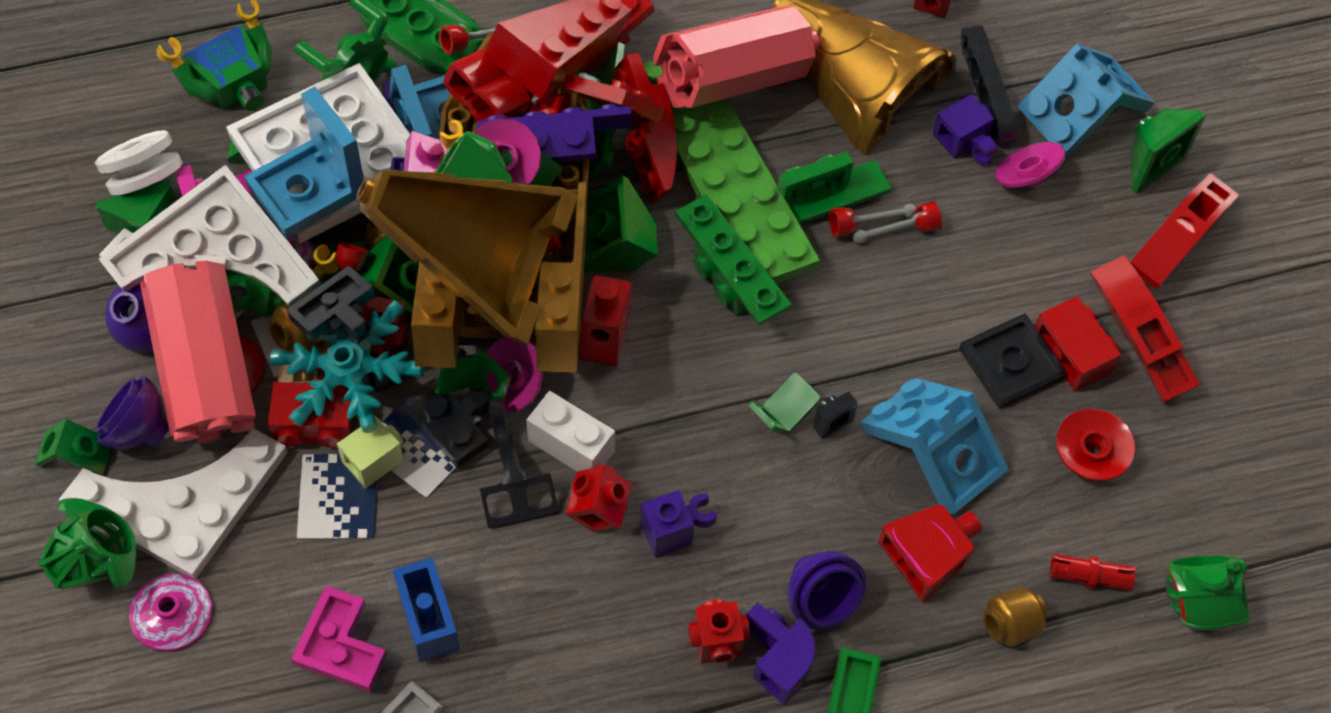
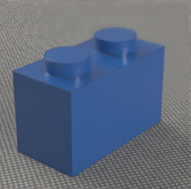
(426, 609)

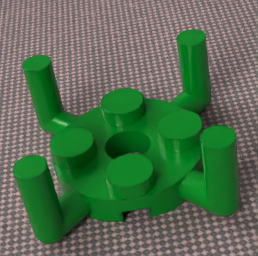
(362, 48)

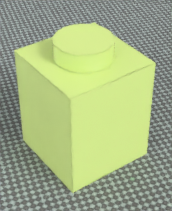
(371, 454)

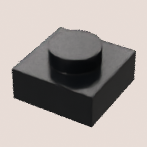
(834, 414)

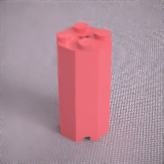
(735, 56)
(197, 351)

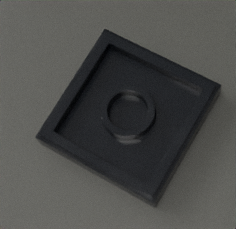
(1012, 360)

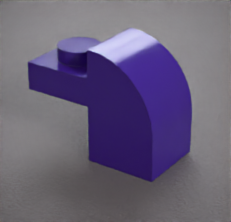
(789, 656)

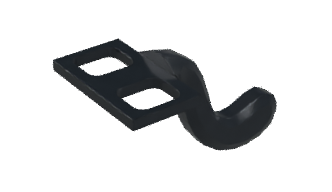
(514, 479)

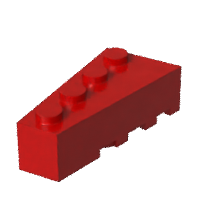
(555, 41)

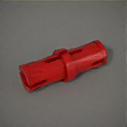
(1092, 572)

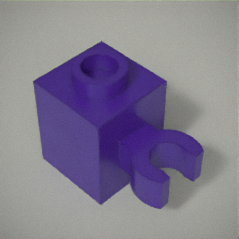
(966, 128)
(671, 523)

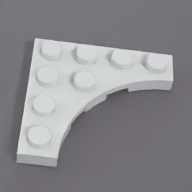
(218, 225)
(190, 515)

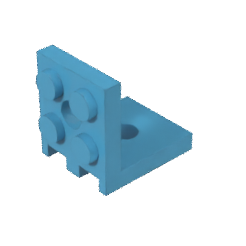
(1096, 87)
(419, 103)
(325, 163)
(937, 427)

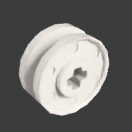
(138, 162)

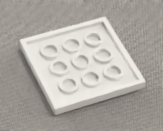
(285, 127)

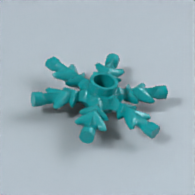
(348, 366)

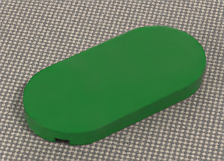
(415, 30)

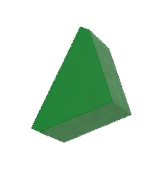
(135, 208)

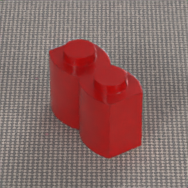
(485, 88)

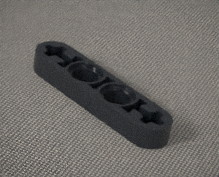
(988, 83)

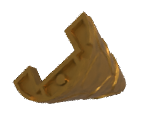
(867, 69)
(473, 236)

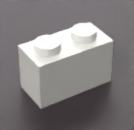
(570, 434)

